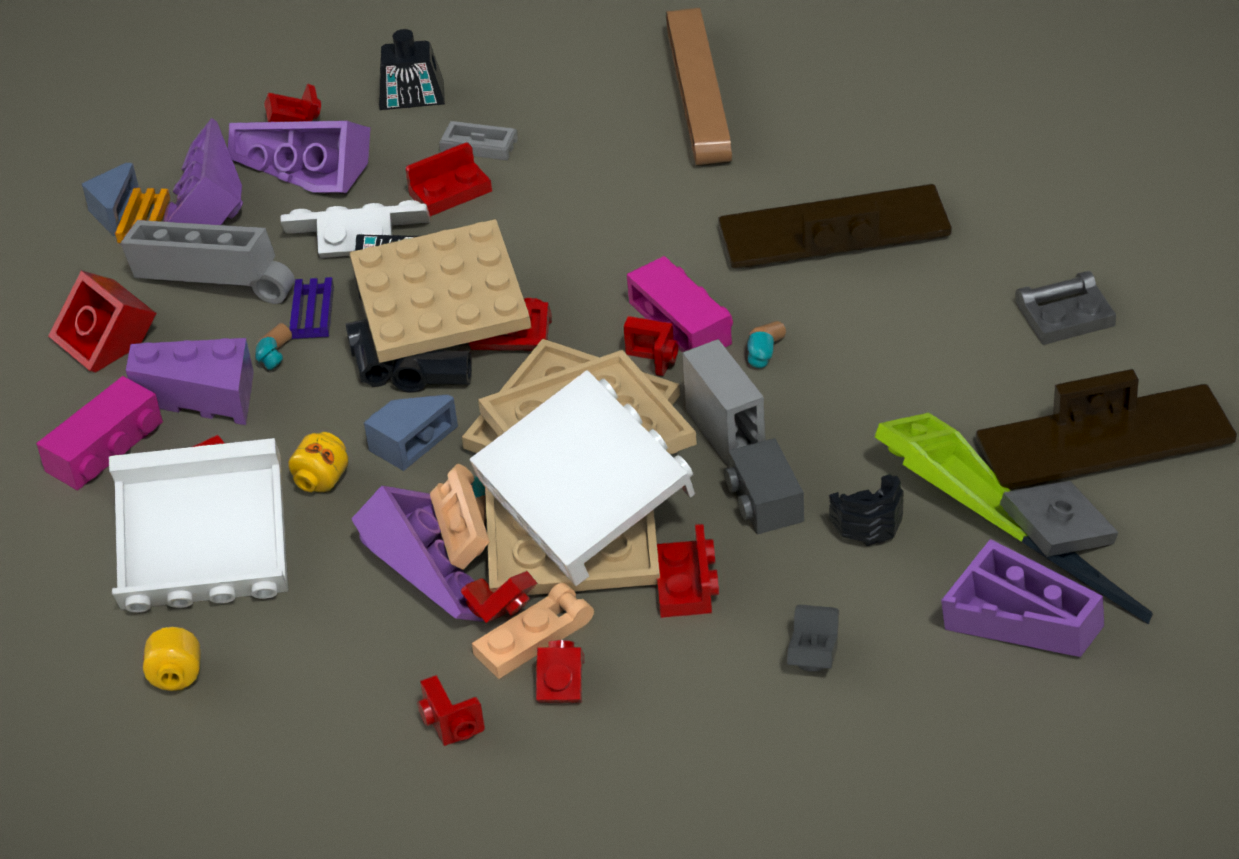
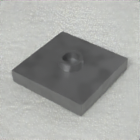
(1058, 518)

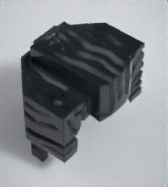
(869, 515)

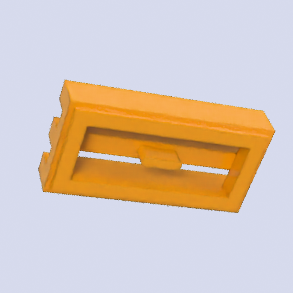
(138, 208)

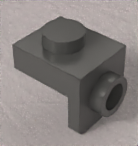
(814, 637)

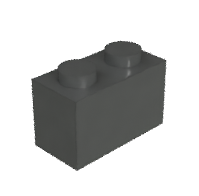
(765, 486)

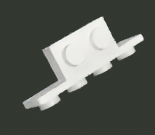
(339, 226)

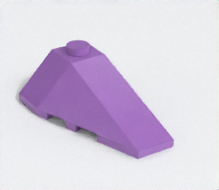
(307, 154)
(210, 183)
(407, 536)

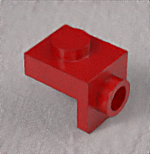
(290, 109)
(651, 341)
(507, 598)
(559, 673)
(450, 721)

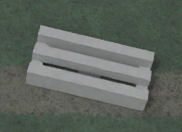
(485, 139)

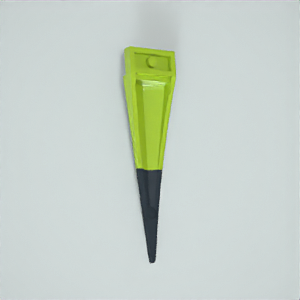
(952, 465)

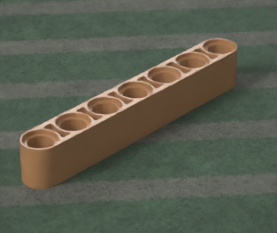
(698, 87)

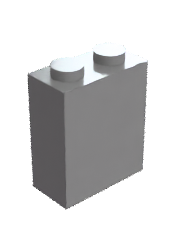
(722, 399)

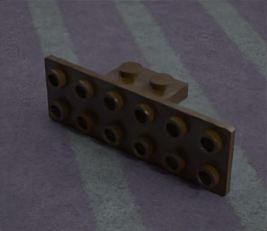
(834, 225)
(1104, 426)

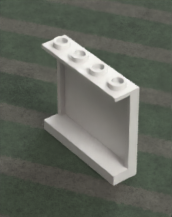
(580, 472)
(199, 525)

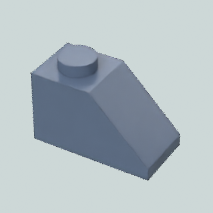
(410, 428)

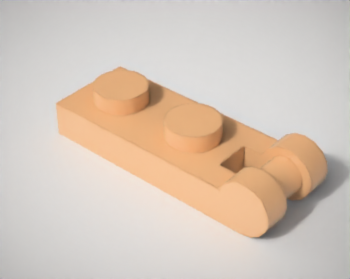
(459, 517)
(520, 637)

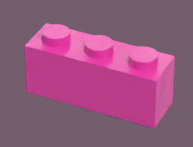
(667, 295)
(100, 429)

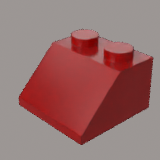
(100, 321)

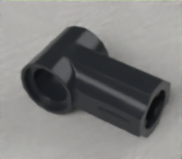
(364, 350)
(432, 367)

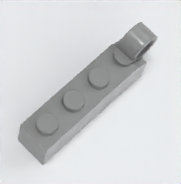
(207, 256)

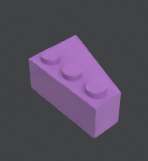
(196, 375)
(1022, 604)

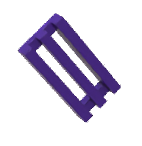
(311, 290)

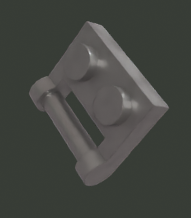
(1069, 316)

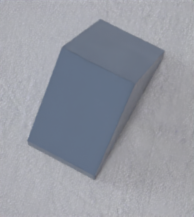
(109, 195)

